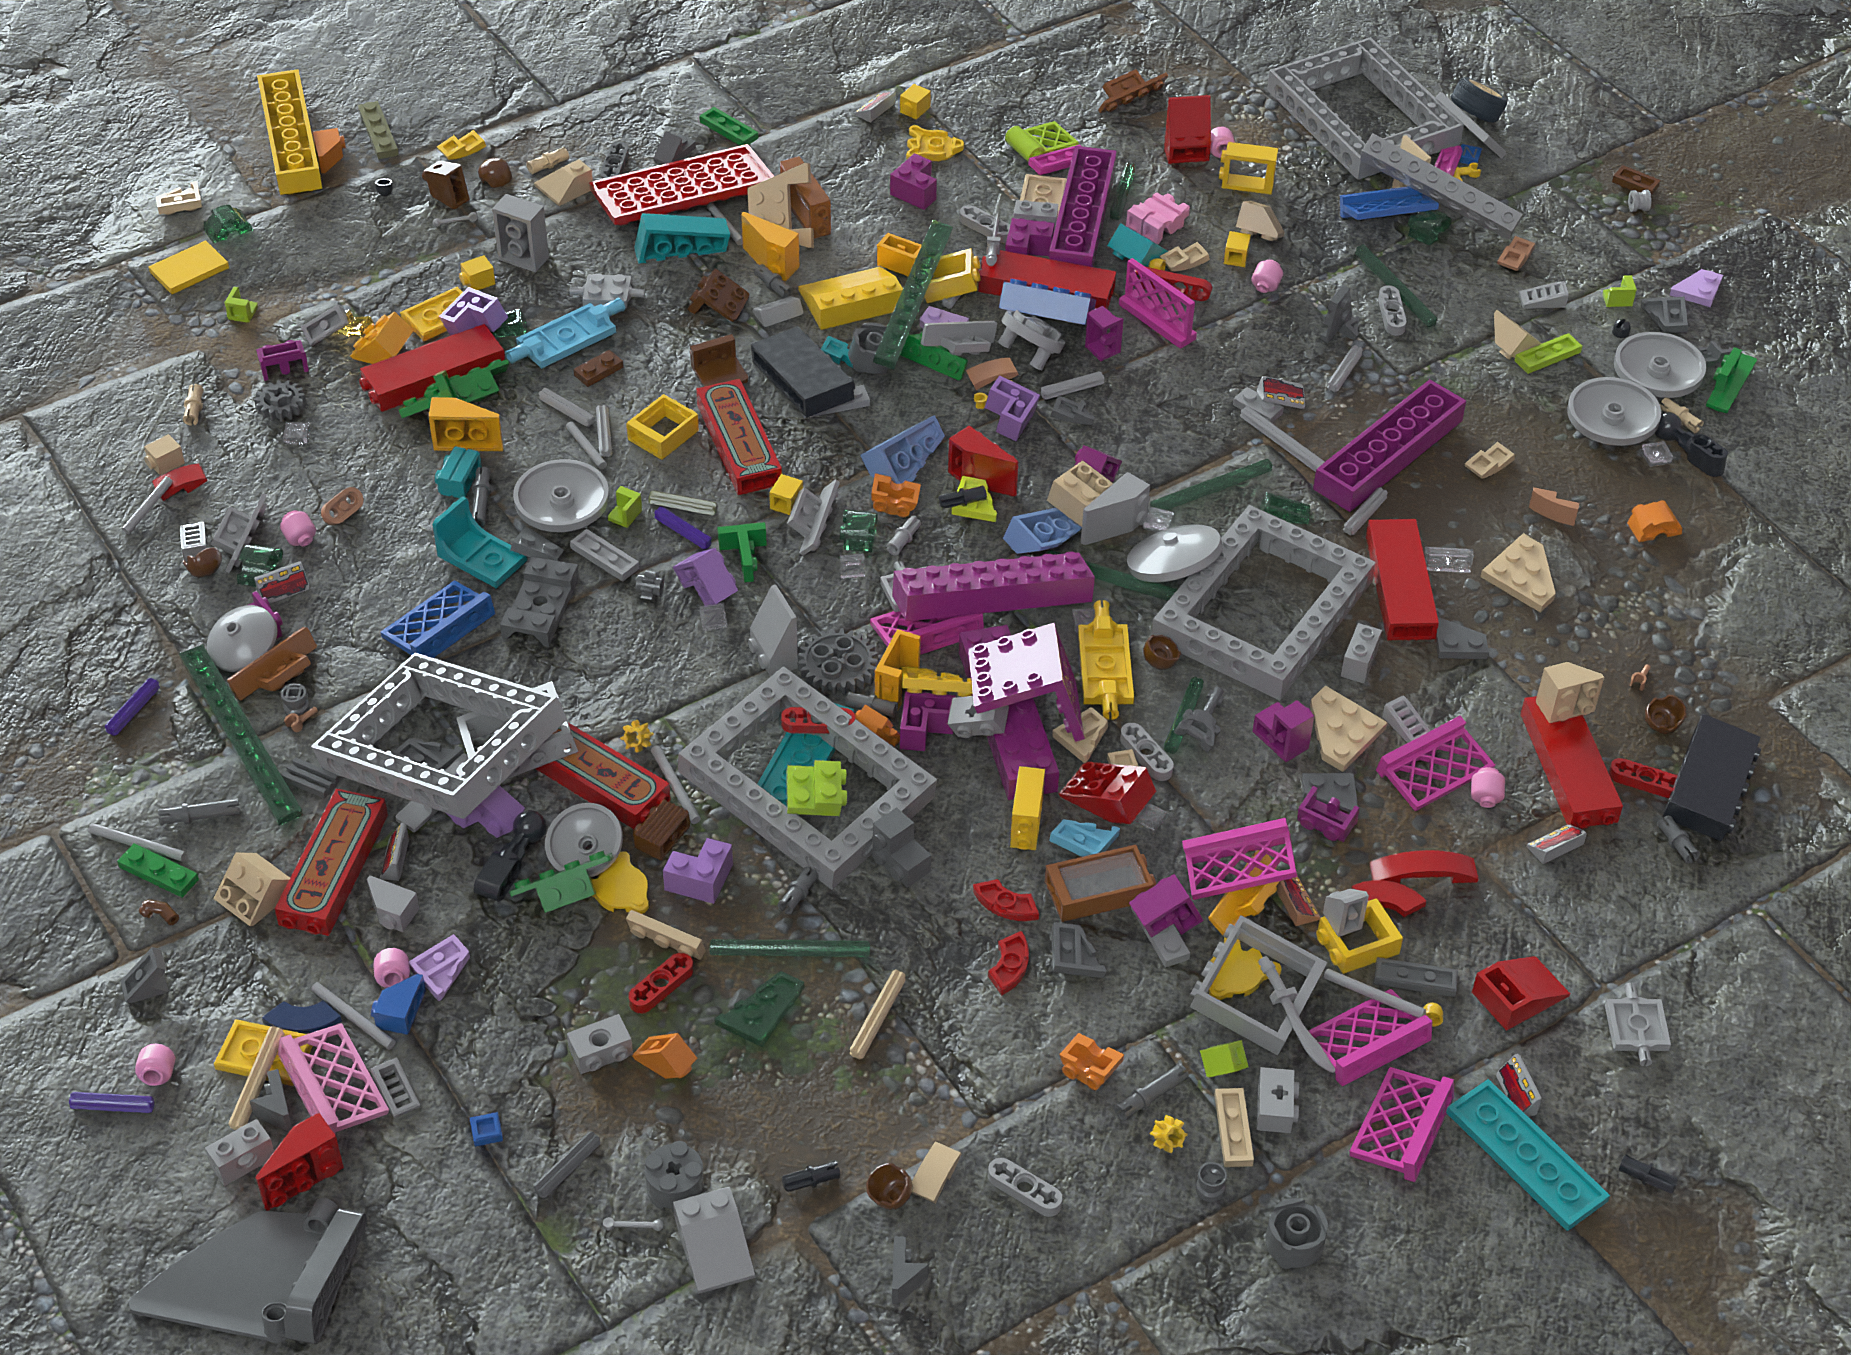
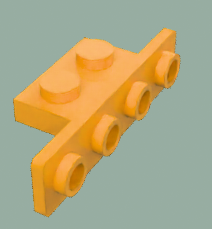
(1244, 901)

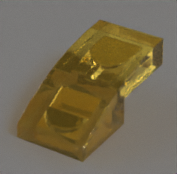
(356, 325)

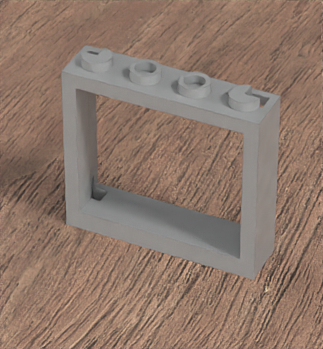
(549, 751)
(1276, 948)

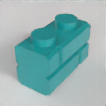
(458, 472)

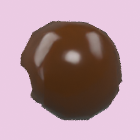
(495, 172)
(204, 563)
(1161, 652)
(1665, 714)
(889, 1186)

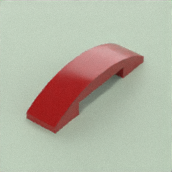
(1425, 865)

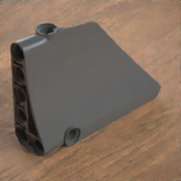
(261, 1276)

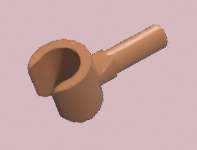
(1640, 677)
(295, 721)

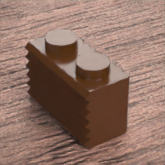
(661, 829)

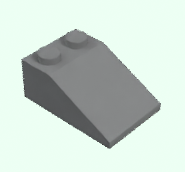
(1116, 510)
(774, 634)
(713, 1239)

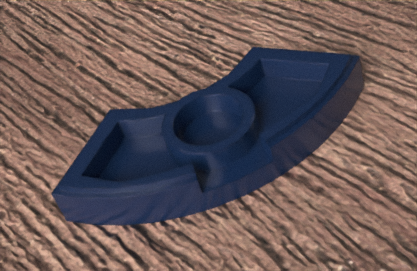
(302, 1018)

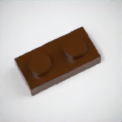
(1635, 180)
(598, 368)

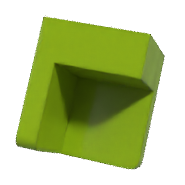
(1622, 295)
(238, 308)
(628, 507)
(1224, 1058)

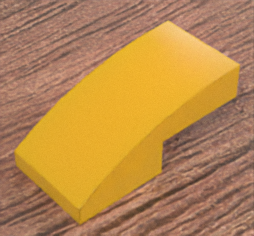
(465, 146)

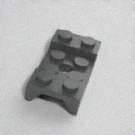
(546, 583)

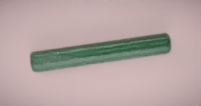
(1122, 191)
(1188, 702)

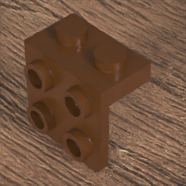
(719, 294)
(717, 361)

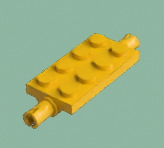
(1105, 662)

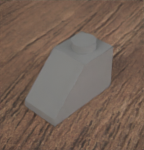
(392, 903)
(1346, 910)

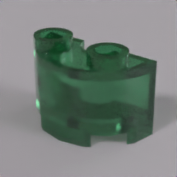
(224, 221)
(1427, 225)
(858, 530)
(257, 561)

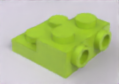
(816, 789)

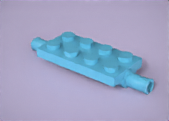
(566, 334)

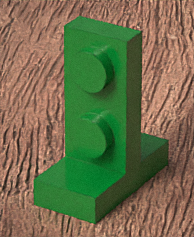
(446, 390)
(743, 538)

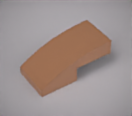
(1516, 254)
(990, 371)
(1556, 509)

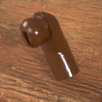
(162, 908)

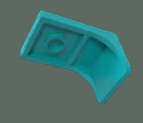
(472, 548)

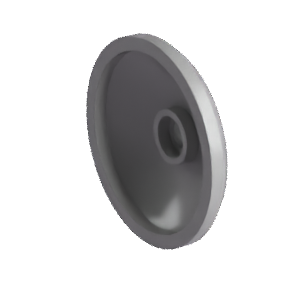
(241, 637)
(577, 829)

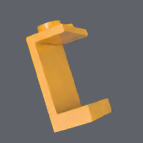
(901, 651)

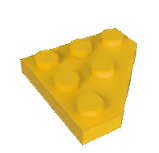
(921, 679)

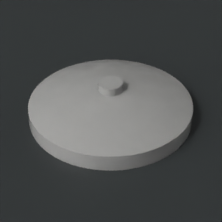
(1660, 363)
(1614, 411)
(561, 495)
(1174, 553)

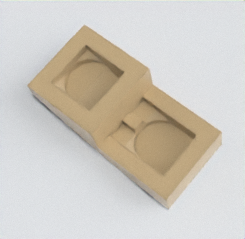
(1185, 259)
(1491, 461)
(934, 1171)

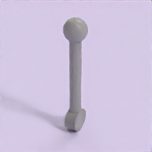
(472, 217)
(609, 1224)

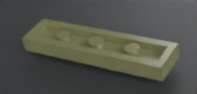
(378, 130)

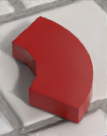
(1393, 896)
(1005, 902)
(1012, 963)

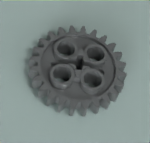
(837, 661)

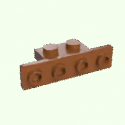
(1127, 87)
(275, 666)

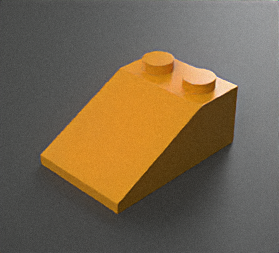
(771, 245)
(463, 426)

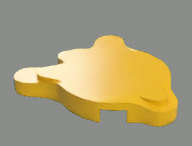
(932, 144)
(622, 886)
(1239, 973)

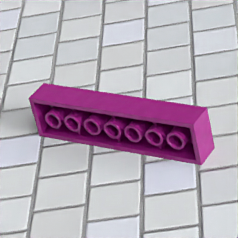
(1083, 206)
(1389, 445)
(992, 586)
(1024, 736)

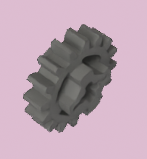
(280, 400)

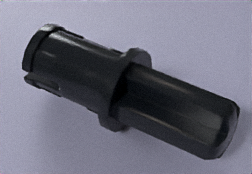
(963, 497)
(1648, 1174)
(811, 1176)

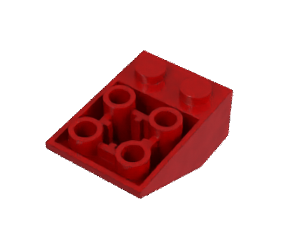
(1188, 129)
(979, 458)
(1110, 790)
(1517, 990)
(299, 1162)

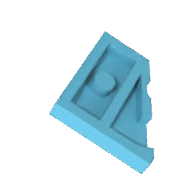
(1083, 837)

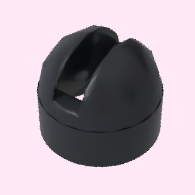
(384, 187)
(1621, 328)

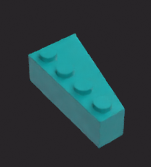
(679, 236)

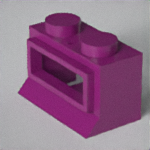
(1097, 340)
(281, 355)
(1326, 817)

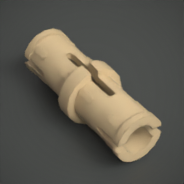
(547, 160)
(193, 404)
(1687, 418)

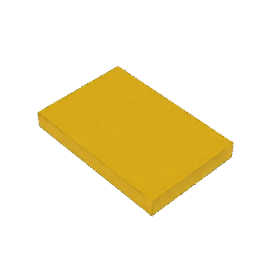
(188, 267)
(425, 316)
(243, 1046)

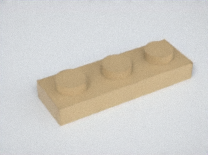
(665, 935)
(1234, 1127)

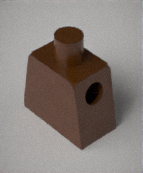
(447, 183)

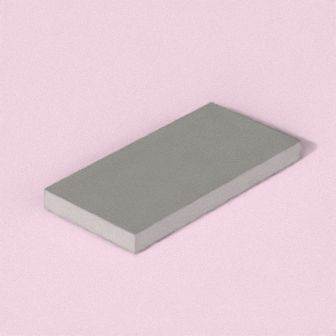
(1469, 123)

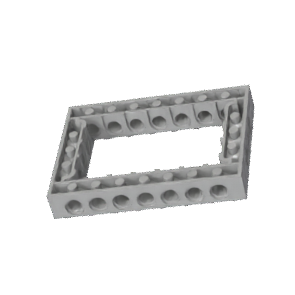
(1293, 85)
(1271, 674)
(350, 750)
(705, 766)

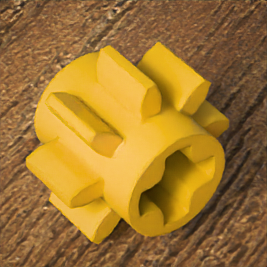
(643, 736)
(1168, 1133)

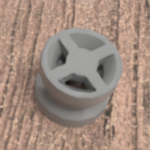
(1639, 200)

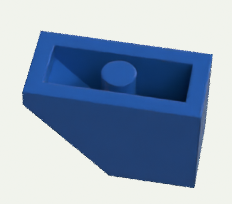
(399, 1005)

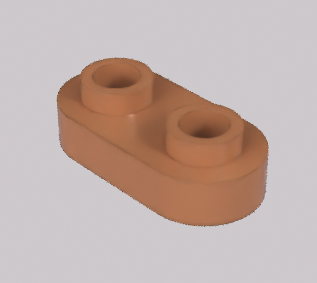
(341, 507)

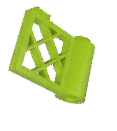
(1030, 146)

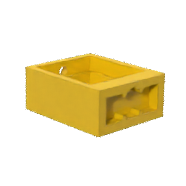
(1248, 153)
(957, 283)
(641, 435)
(1027, 808)
(1387, 946)

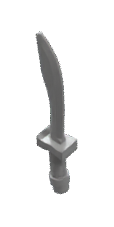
(993, 244)
(1285, 997)

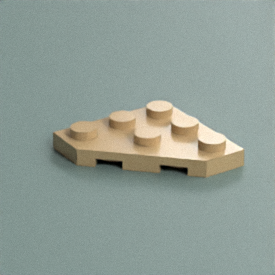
(1523, 573)
(1343, 728)

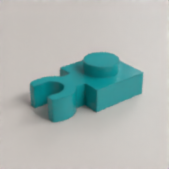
(836, 350)

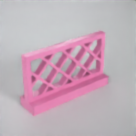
(308, 1083)

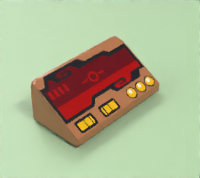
(1297, 901)

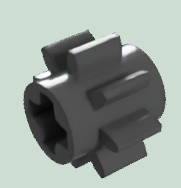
(649, 585)

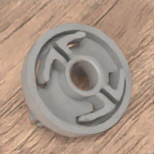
(1035, 331)

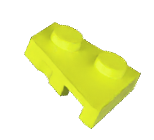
(979, 510)

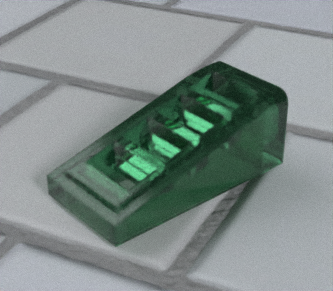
(513, 325)
(1285, 508)

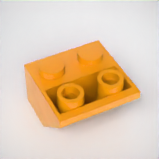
(897, 253)
(382, 339)

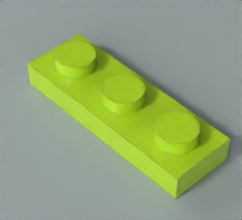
(1548, 353)

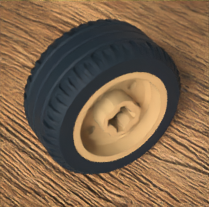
(1479, 100)

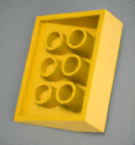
(852, 297)

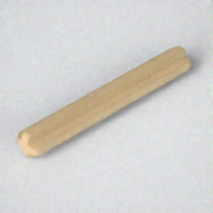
(877, 1014)
(256, 1078)

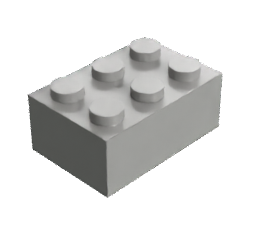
(520, 232)

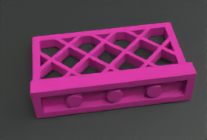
(1152, 312)
(932, 634)
(1420, 749)
(1237, 844)
(1380, 1048)
(1423, 1135)

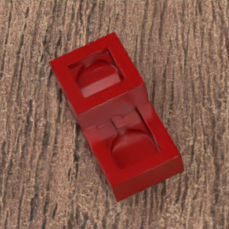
(185, 477)

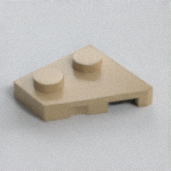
(179, 200)
(1094, 728)

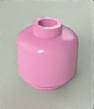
(1219, 139)
(1267, 275)
(298, 528)
(1488, 787)
(391, 967)
(155, 1064)

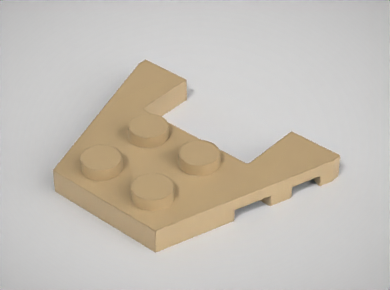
(772, 200)

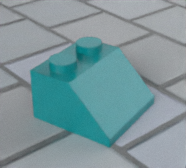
(1134, 245)

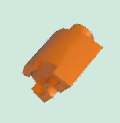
(893, 497)
(1653, 519)
(878, 724)
(1088, 1062)

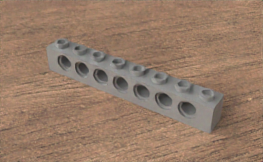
(1440, 186)

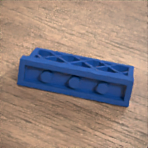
(1385, 203)
(445, 630)

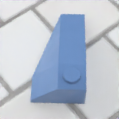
(904, 453)
(1039, 530)

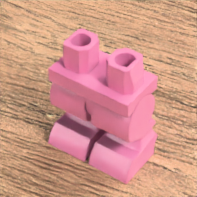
(1156, 216)

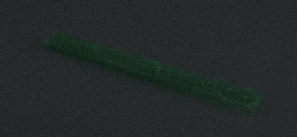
(912, 295)
(241, 735)

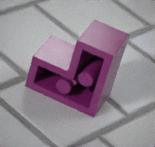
(914, 182)
(1029, 237)
(1100, 461)
(922, 715)
(1285, 729)
(1164, 906)

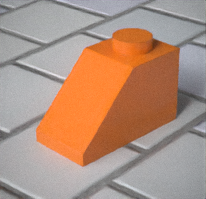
(328, 148)
(666, 1055)

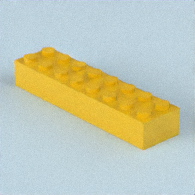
(289, 132)

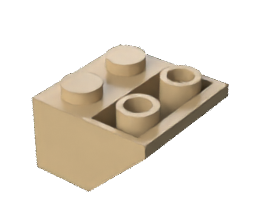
(1260, 219)
(1077, 490)
(1568, 691)
(251, 887)

